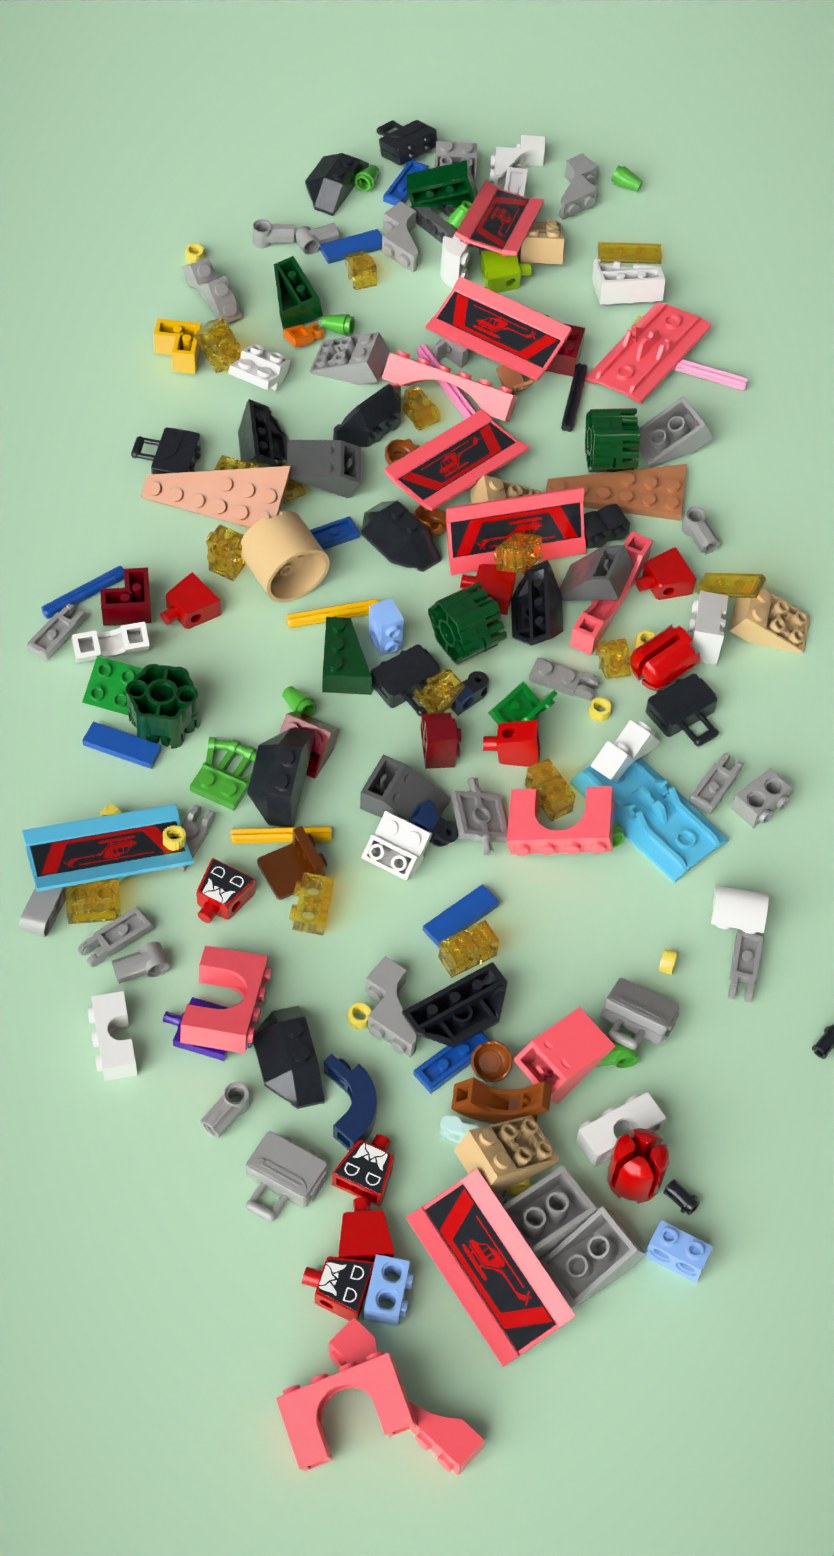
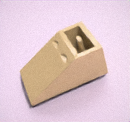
(543, 243)
(492, 489)
(770, 622)
(506, 1152)

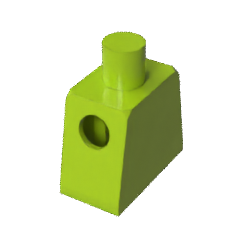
(502, 272)

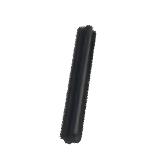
(574, 397)

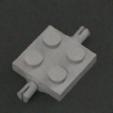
(479, 816)

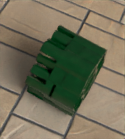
(612, 440)
(462, 623)
(163, 704)

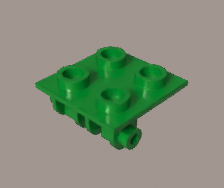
(108, 685)

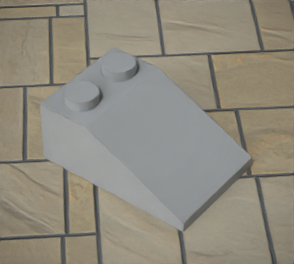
(673, 433)
(592, 1257)

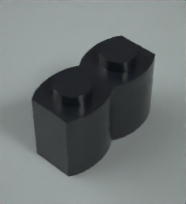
(604, 526)

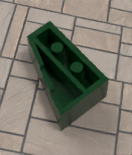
(442, 186)
(295, 294)
(344, 660)

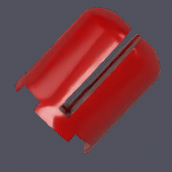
(664, 658)
(638, 1165)

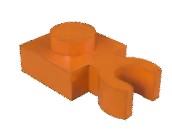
(301, 335)

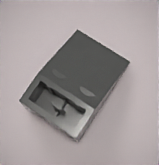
(325, 465)
(598, 575)
(398, 790)

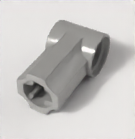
(266, 233)
(311, 239)
(699, 530)
(147, 961)
(226, 1111)

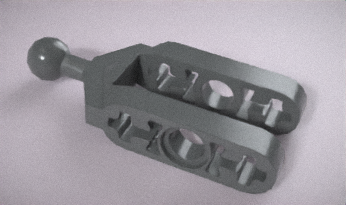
(436, 225)

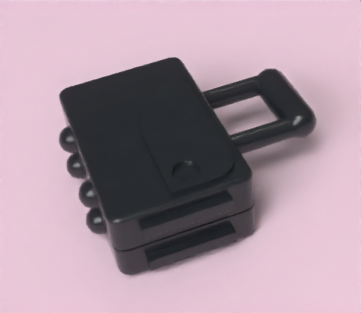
(406, 141)
(175, 451)
(402, 675)
(682, 706)

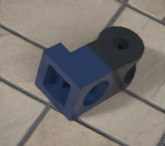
(474, 691)
(443, 831)

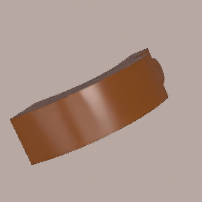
(497, 1105)

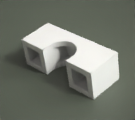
(122, 641)
(115, 1055)
(598, 1136)

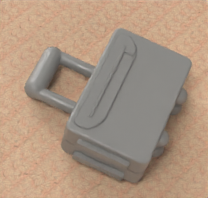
(639, 1012)
(286, 1171)

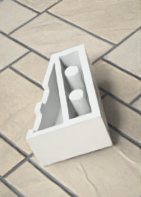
(627, 284)
(708, 625)

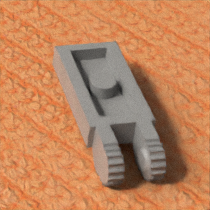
(56, 632)
(563, 679)
(715, 784)
(194, 832)
(116, 936)
(745, 963)

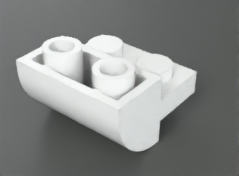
(453, 260)
(261, 367)
(397, 846)
(739, 909)

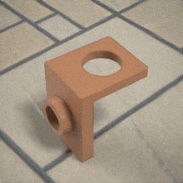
(512, 379)

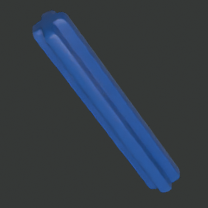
(83, 591)

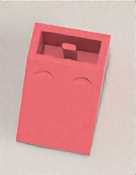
(565, 1053)

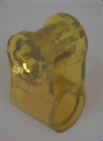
(420, 408)

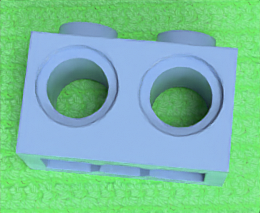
(385, 627)
(678, 1251)
(383, 1289)

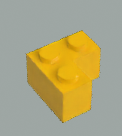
(177, 339)

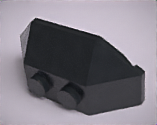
(333, 181)
(372, 418)
(261, 437)
(399, 536)
(537, 606)
(280, 775)
(460, 1008)
(289, 1058)

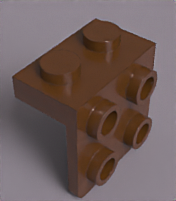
(289, 863)

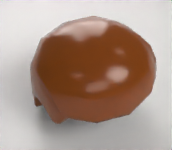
(398, 449)
(433, 520)
(491, 1061)

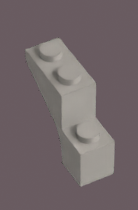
(581, 192)
(397, 241)
(214, 289)
(387, 1018)

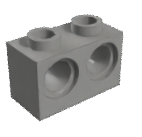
(759, 795)

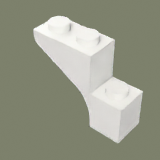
(527, 153)
(631, 745)

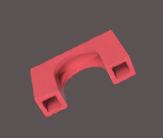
(590, 834)
(230, 1027)
(304, 1406)

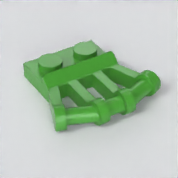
(217, 783)

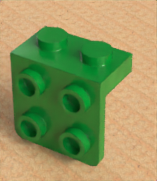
(521, 705)

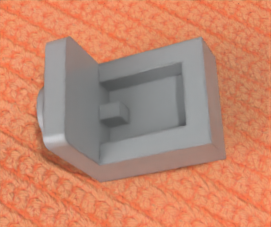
(452, 351)

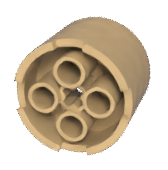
(284, 556)

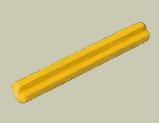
(319, 615)
(277, 834)

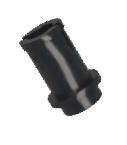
(825, 1043)
(686, 1201)

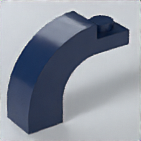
(360, 1118)

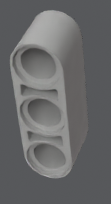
(42, 911)

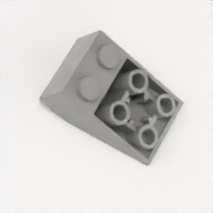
(455, 152)
(352, 358)

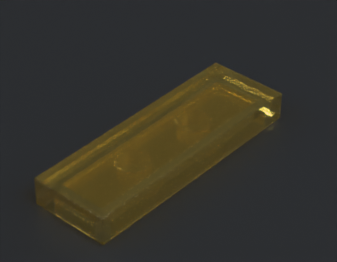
(629, 253)
(732, 584)

